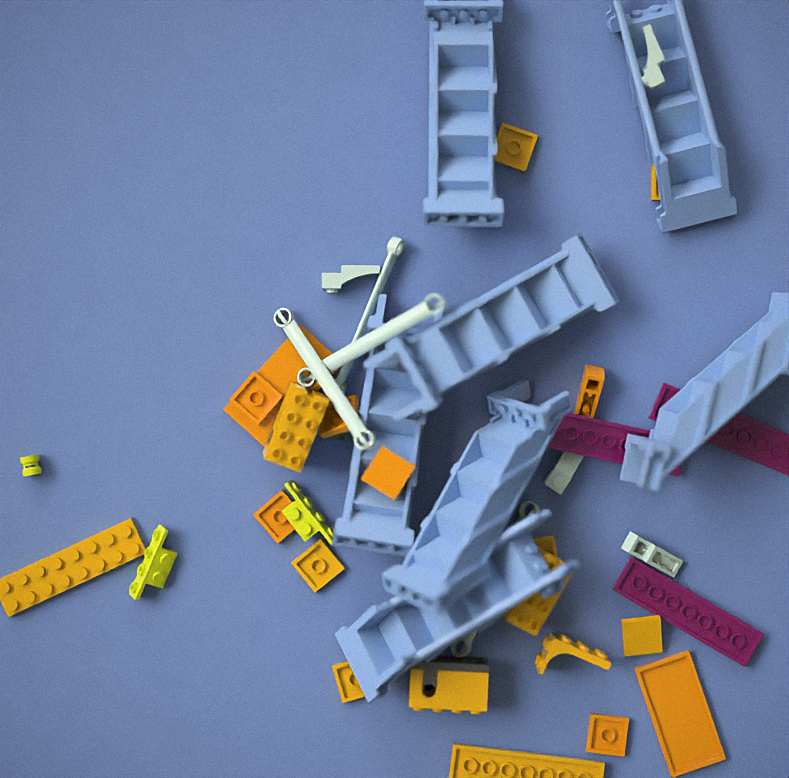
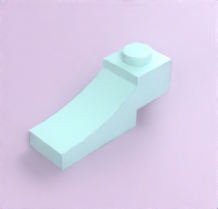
(653, 75)
(334, 281)
(563, 471)
(652, 554)

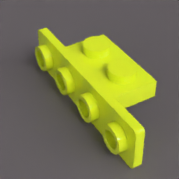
(303, 515)
(155, 565)

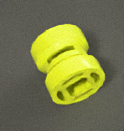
(30, 460)

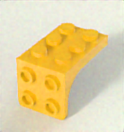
(561, 643)

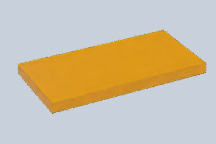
(278, 372)
(679, 713)

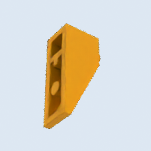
(589, 391)

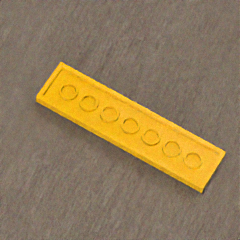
(70, 567)
(489, 762)

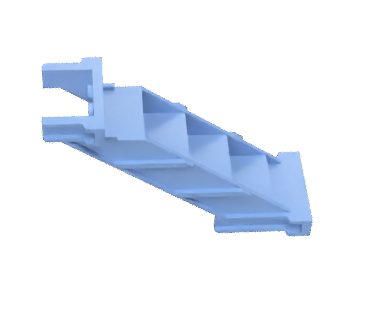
(462, 114)
(675, 117)
(500, 323)
(711, 398)
(477, 500)
(370, 517)
(402, 634)

